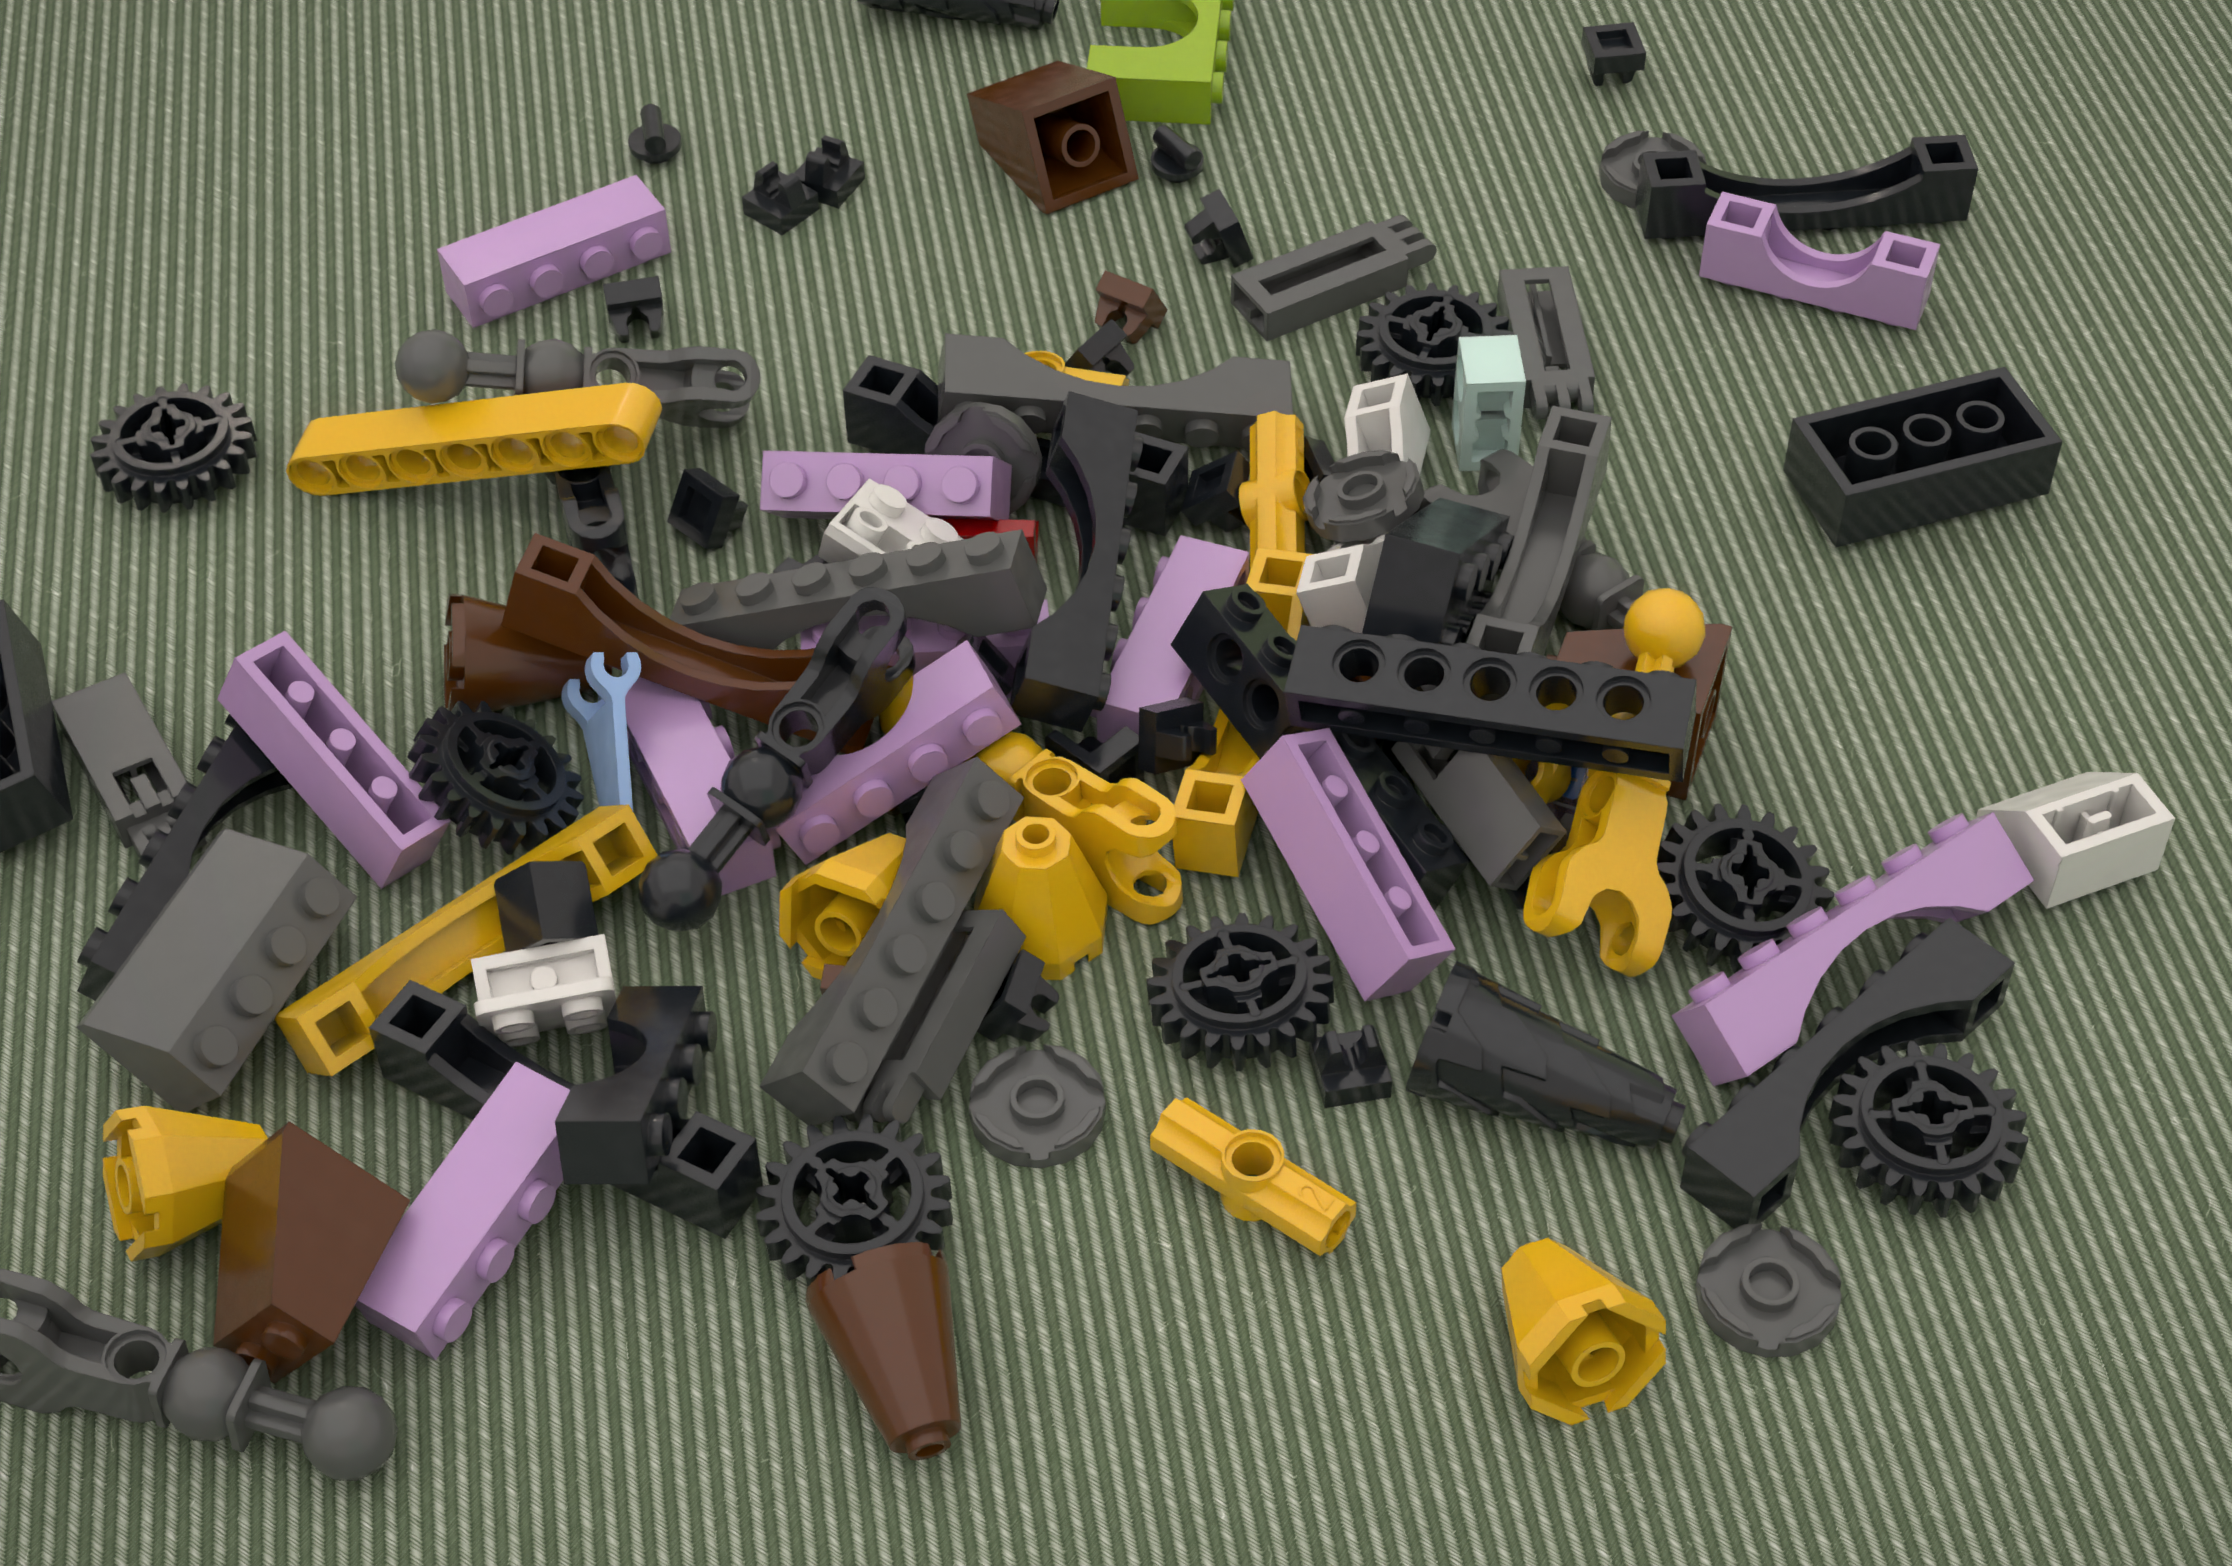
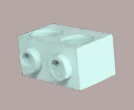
(1487, 398)

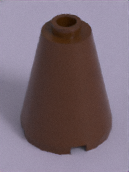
(500, 663)
(895, 1342)

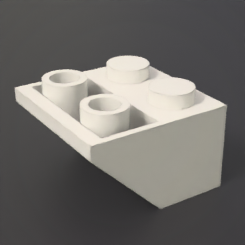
(882, 523)
(2085, 833)

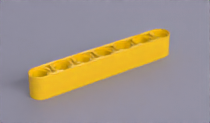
(475, 439)

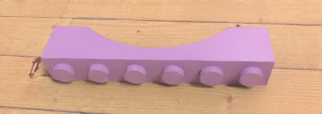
(1760, 1009)

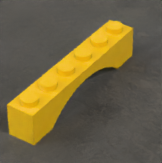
(1212, 803)
(333, 1021)

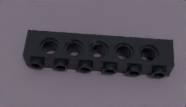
(1244, 666)
(1514, 726)

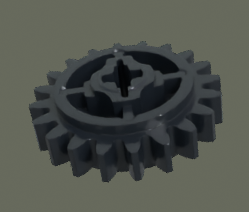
(1421, 336)
(173, 447)
(494, 776)
(1754, 877)
(1240, 991)
(1922, 1137)
(855, 1187)

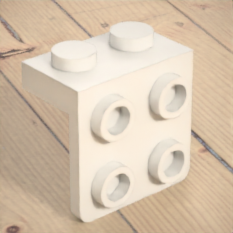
(545, 990)

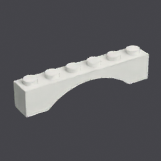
(1339, 582)

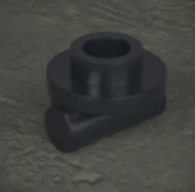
(654, 140)
(1175, 157)

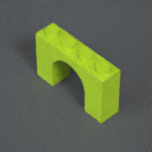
(1174, 79)

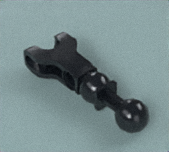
(596, 518)
(765, 783)

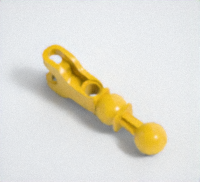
(1100, 816)
(1620, 820)

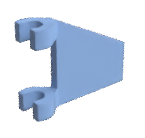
(605, 725)

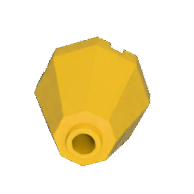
(1047, 893)
(838, 901)
(170, 1174)
(1577, 1332)

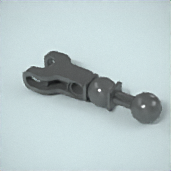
(685, 379)
(1598, 586)
(210, 1394)

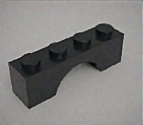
(626, 1121)

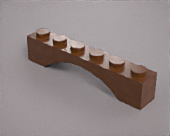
(580, 607)

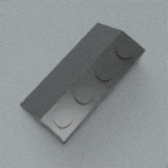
(216, 967)

